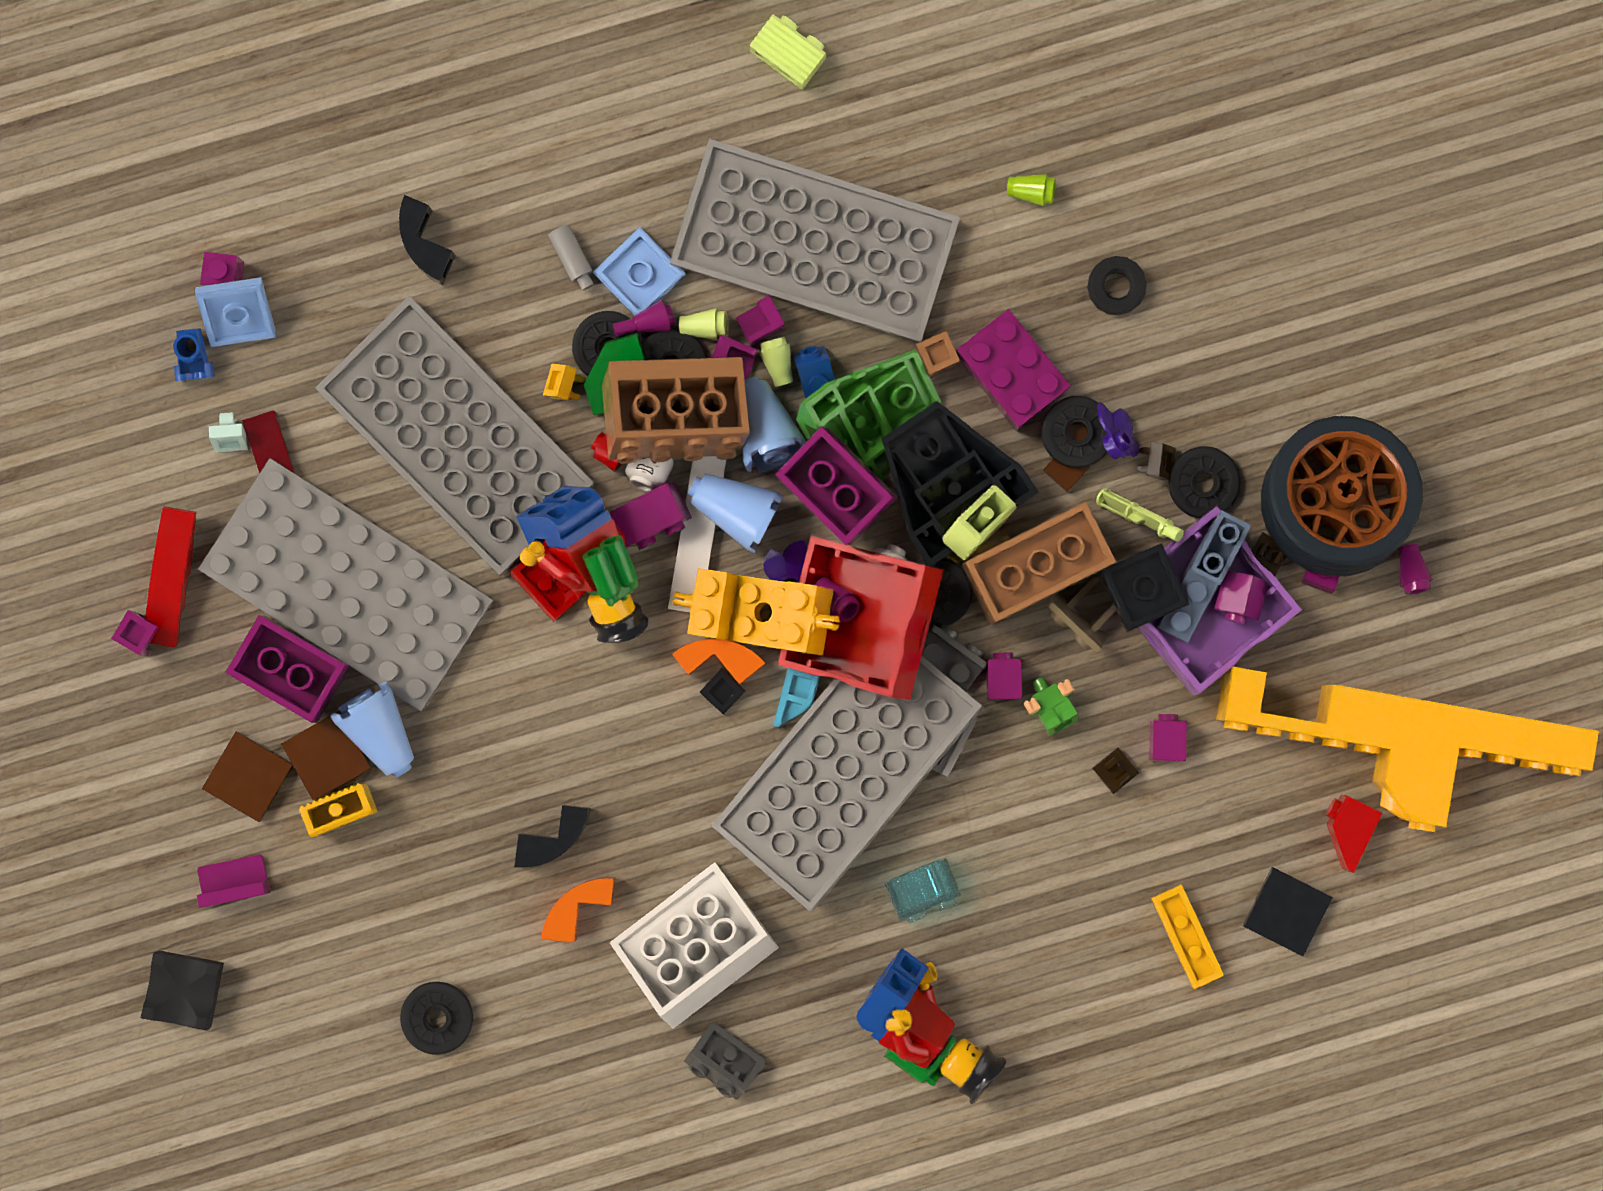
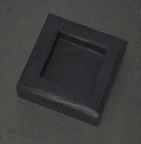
(722, 691)

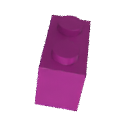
(652, 515)

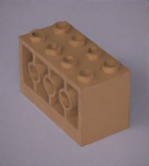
(675, 409)
(1038, 563)

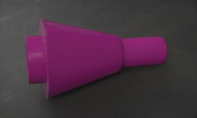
(653, 319)

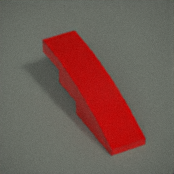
(169, 574)

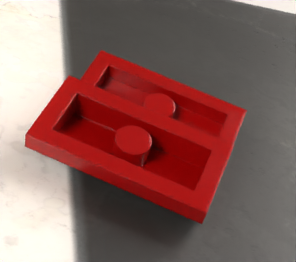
(544, 589)

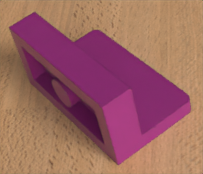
(232, 880)

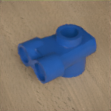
(191, 364)

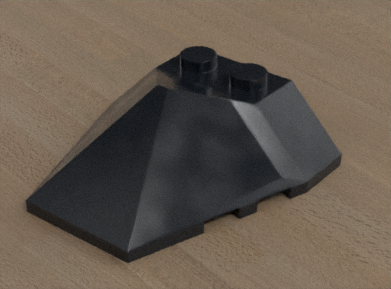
(943, 470)

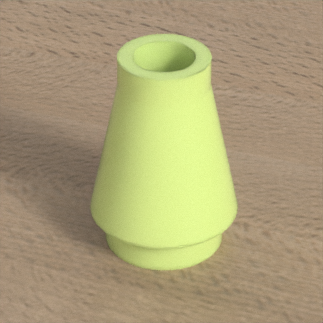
(705, 324)
(777, 359)

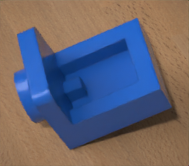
(813, 368)

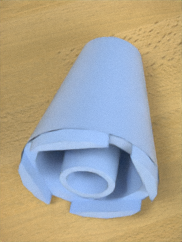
(772, 431)
(735, 507)
(377, 729)

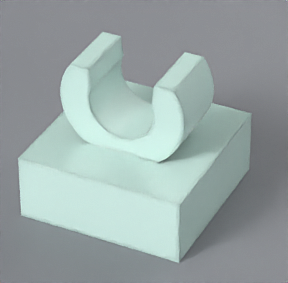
(228, 435)

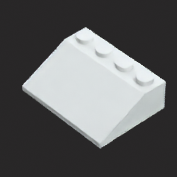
(693, 945)

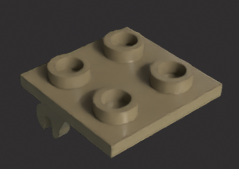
(1064, 614)

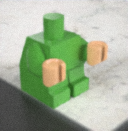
(1052, 705)

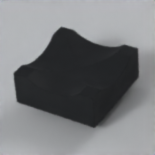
(182, 990)

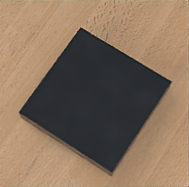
(1144, 587)
(1287, 911)

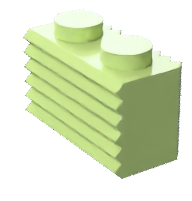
(788, 51)
(979, 522)

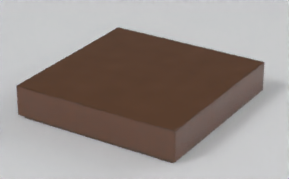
(325, 758)
(247, 776)

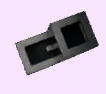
(429, 257)
(539, 849)

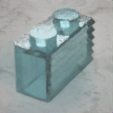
(923, 889)

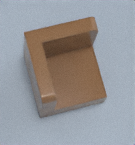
(937, 354)

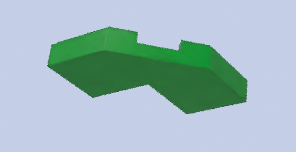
(620, 349)

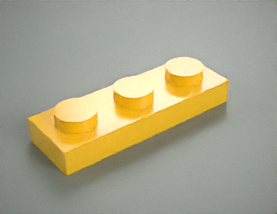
(1187, 936)

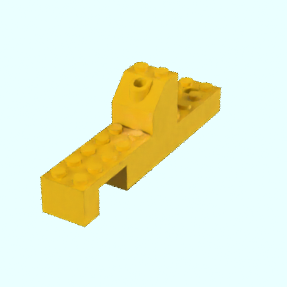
(1412, 738)

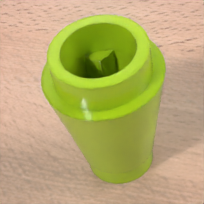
(1032, 188)

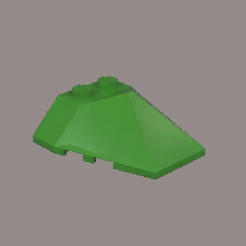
(870, 406)

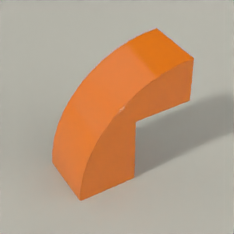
(736, 658)
(563, 918)

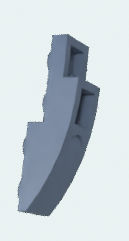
(1206, 573)

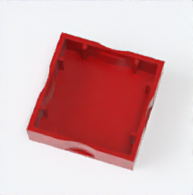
(888, 634)

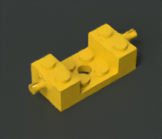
(730, 607)

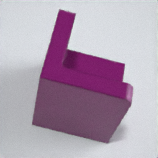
(760, 321)
(730, 348)
(135, 633)

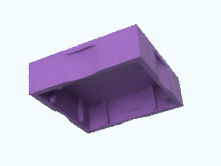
(1215, 641)

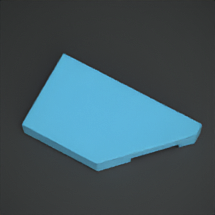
(796, 695)

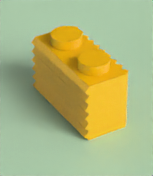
(338, 809)

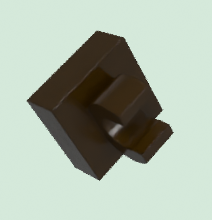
(1160, 460)
(1268, 553)
(1115, 770)

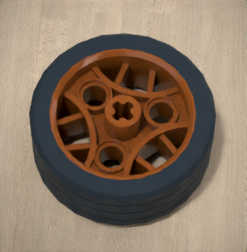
(1341, 496)

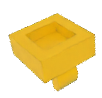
(560, 382)

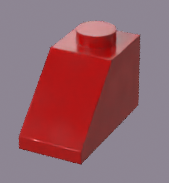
(1351, 829)

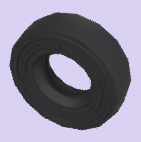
(1131, 271)

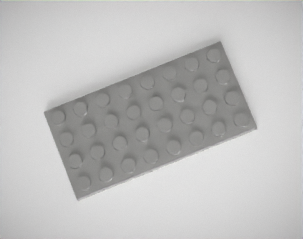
(814, 241)
(449, 431)
(345, 584)
(842, 779)

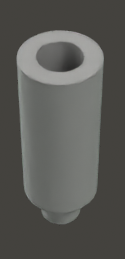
(571, 256)

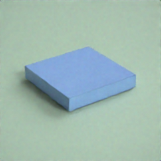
(639, 272)
(235, 312)

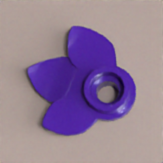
(1119, 431)
(787, 565)

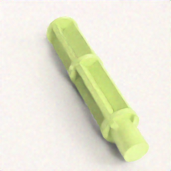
(1133, 512)

